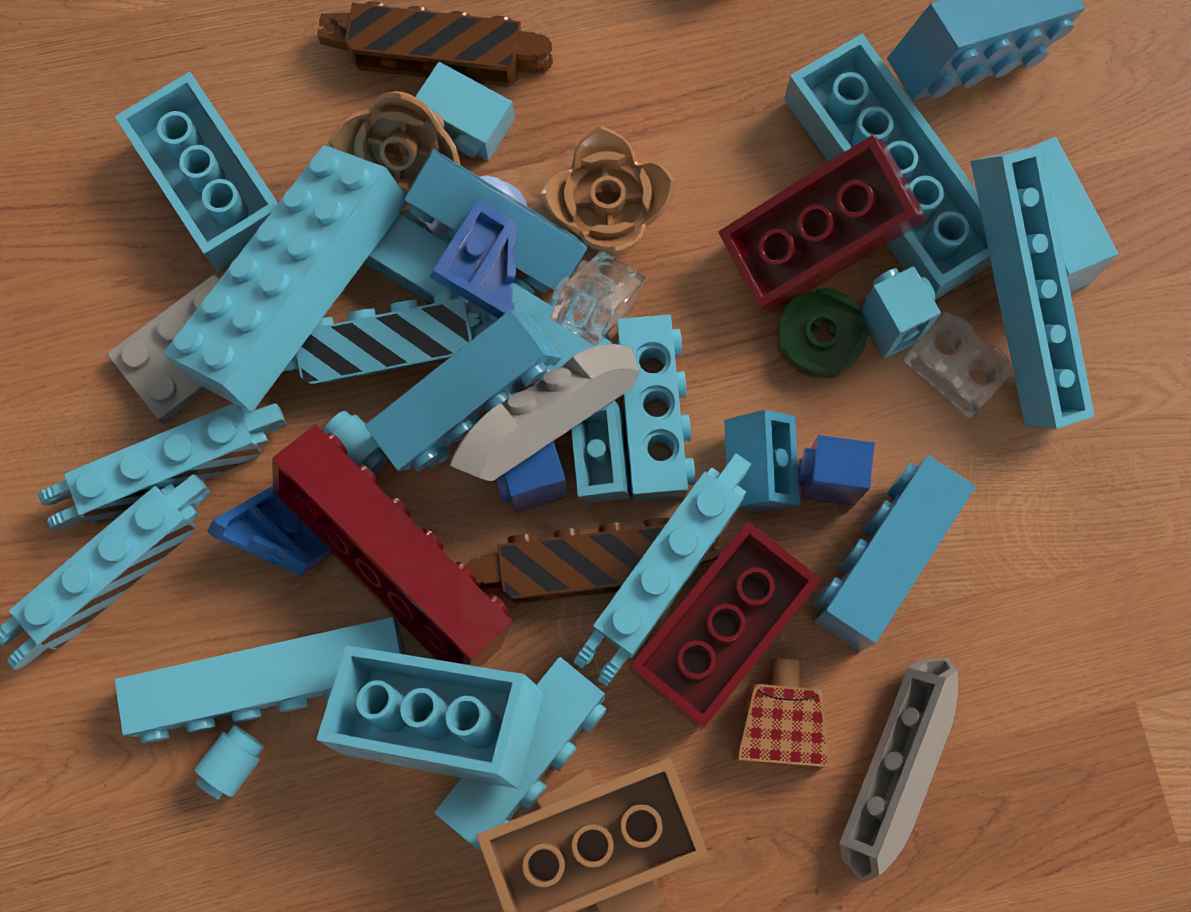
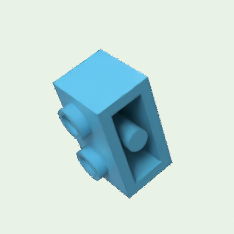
(899, 310)

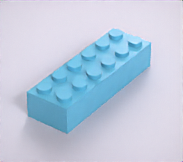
(855, 96)
(287, 277)

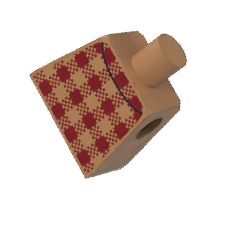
(784, 721)

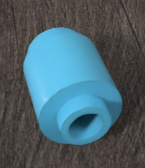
(357, 440)
(228, 763)

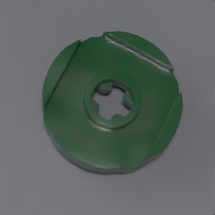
(827, 357)

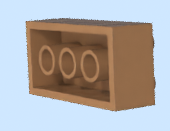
(594, 843)

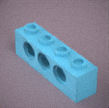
(648, 477)

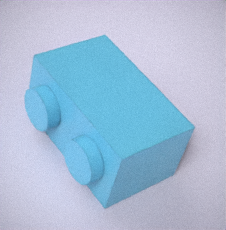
(471, 112)
(602, 456)

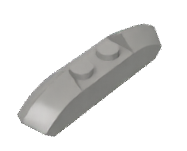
(546, 410)
(901, 768)

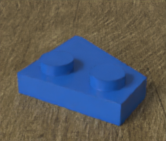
(481, 261)
(270, 532)

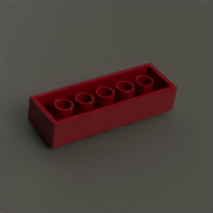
(388, 550)

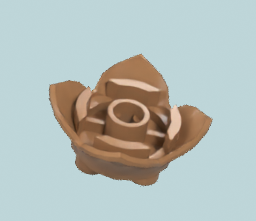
(390, 120)
(607, 166)

